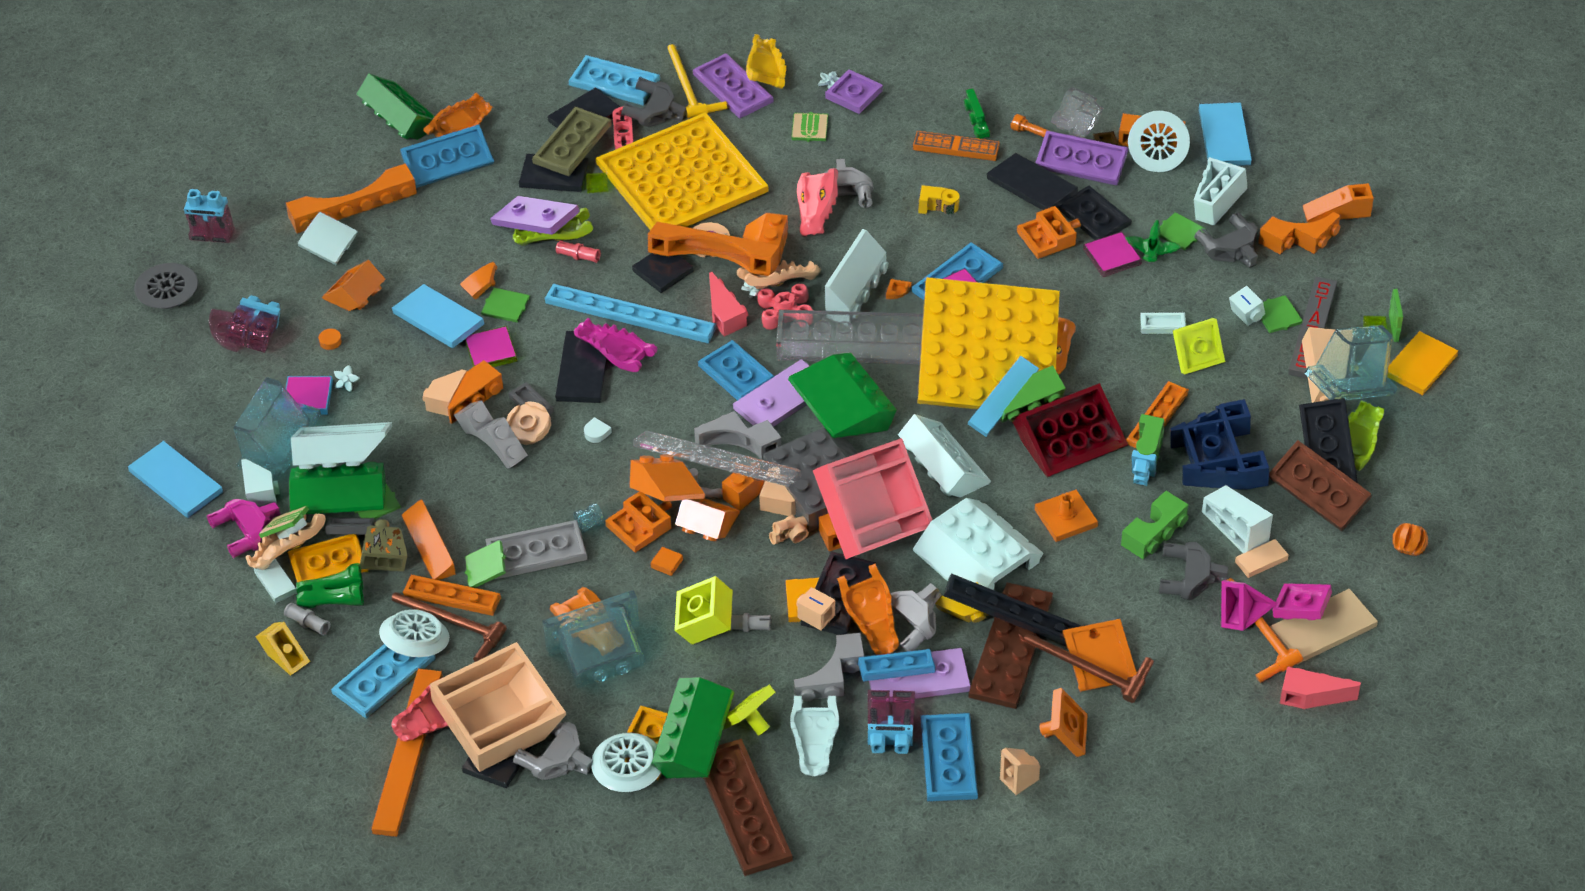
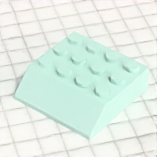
(336, 444)

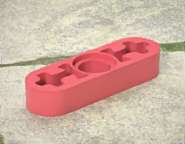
(619, 125)

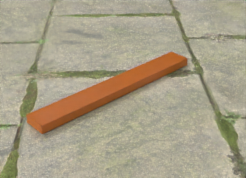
(402, 769)

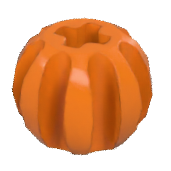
(1410, 539)

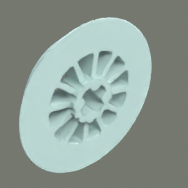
(1135, 143)
(414, 633)
(604, 759)

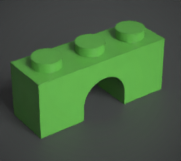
(1145, 537)

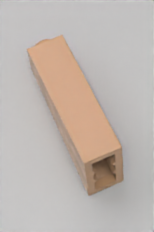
(1313, 347)

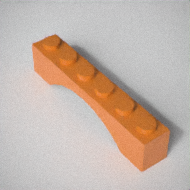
(389, 187)
(677, 240)

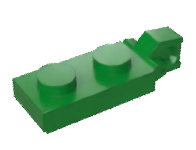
(976, 114)

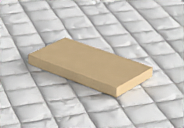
(1341, 621)

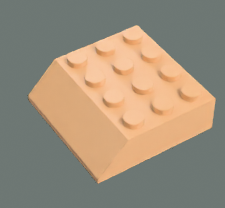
(497, 706)

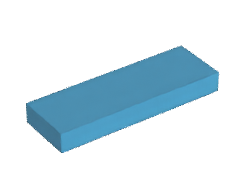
(896, 665)

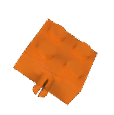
(1048, 232)
(640, 521)

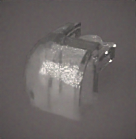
(1077, 113)

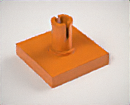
(1066, 515)
(1067, 723)

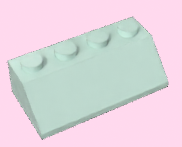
(856, 275)
(942, 457)

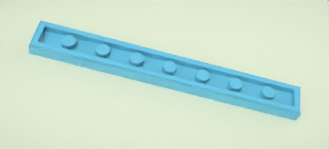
(630, 313)

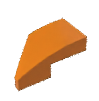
(480, 280)

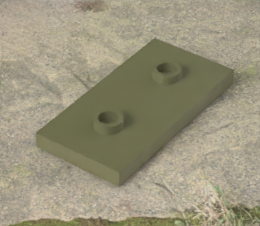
(571, 141)

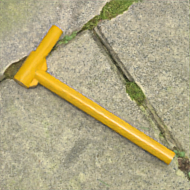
(693, 108)

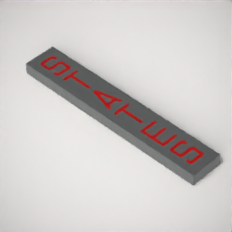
(1316, 317)

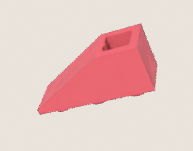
(726, 310)
(1312, 689)

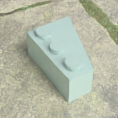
(1219, 190)
(1238, 518)

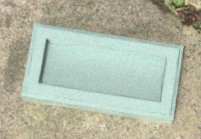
(1161, 322)
(276, 582)

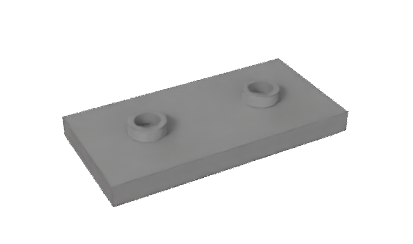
(541, 548)

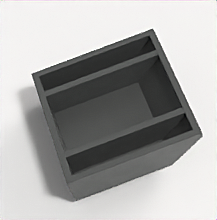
(807, 455)

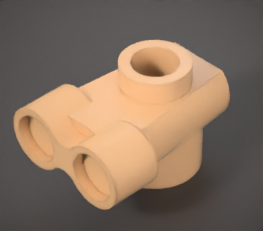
(789, 528)

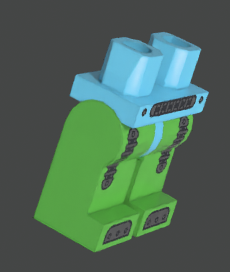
(1147, 448)

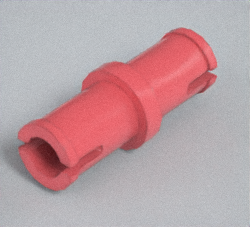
(578, 251)

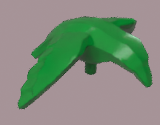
(1152, 246)

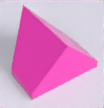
(1242, 605)

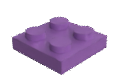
(853, 91)

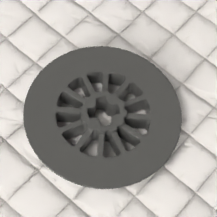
(163, 282)

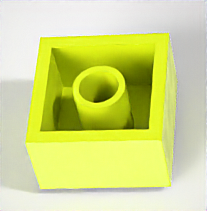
(703, 610)

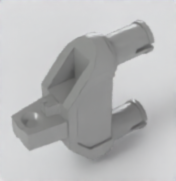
(854, 182)
(917, 611)
(559, 757)

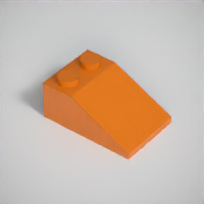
(664, 478)

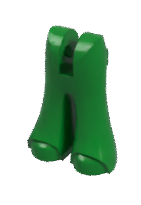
(340, 589)

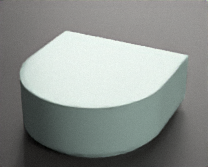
(596, 431)

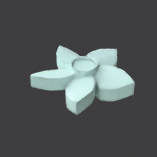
(828, 79)
(753, 291)
(346, 378)

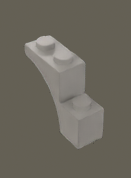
(732, 431)
(494, 432)
(829, 679)

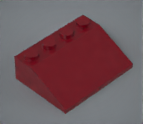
(1070, 430)

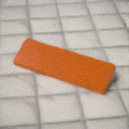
(428, 541)

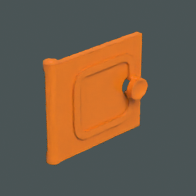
(1103, 646)

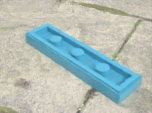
(992, 408)

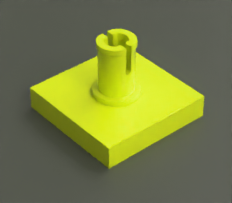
(1198, 346)
(748, 710)

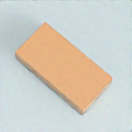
(1261, 558)

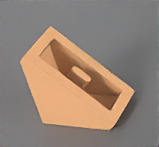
(777, 499)

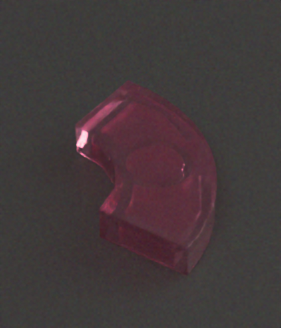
(217, 324)

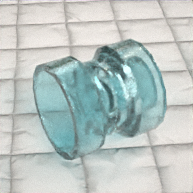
(589, 517)

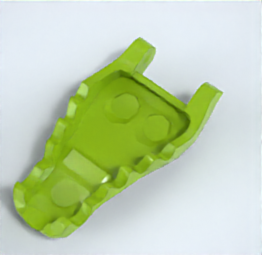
(571, 230)
(1364, 430)

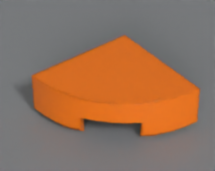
(898, 287)

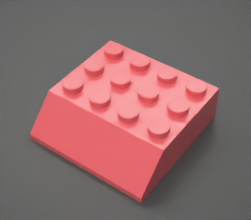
(873, 498)

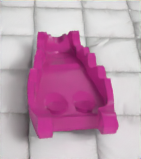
(618, 346)

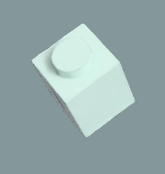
(1247, 306)

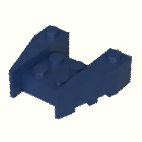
(1214, 451)

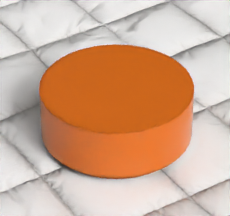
(330, 339)

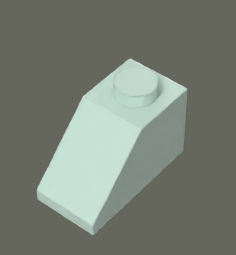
(259, 484)

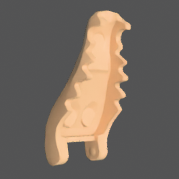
(780, 275)
(273, 546)

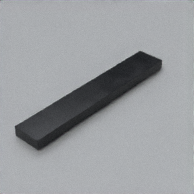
(1007, 608)

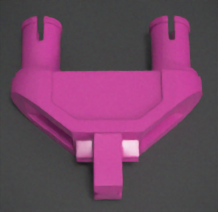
(249, 519)

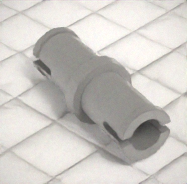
(307, 618)
(750, 622)

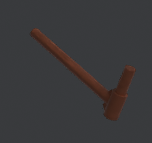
(490, 634)
(1129, 688)

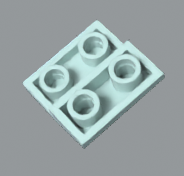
(327, 238)

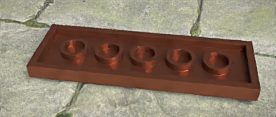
(1006, 655)
(745, 810)

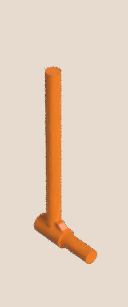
(1286, 657)

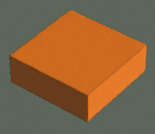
(666, 561)

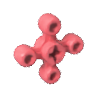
(782, 301)

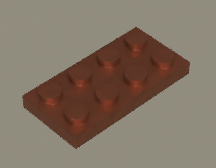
(1319, 485)

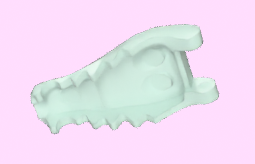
(814, 734)

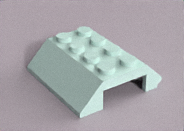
(975, 544)

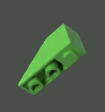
(1037, 391)

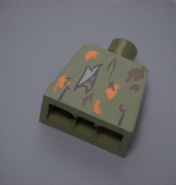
(383, 548)

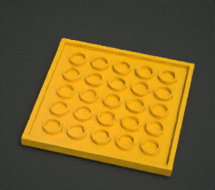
(682, 173)
(978, 334)

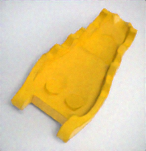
(765, 63)

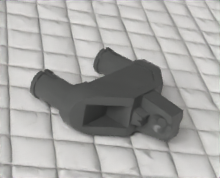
(659, 106)
(1233, 246)
(1198, 570)

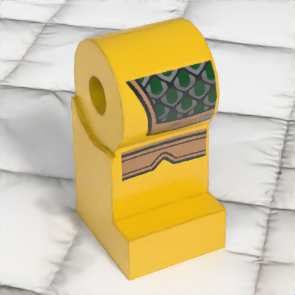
(938, 200)

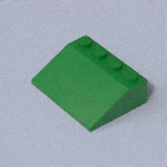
(844, 396)

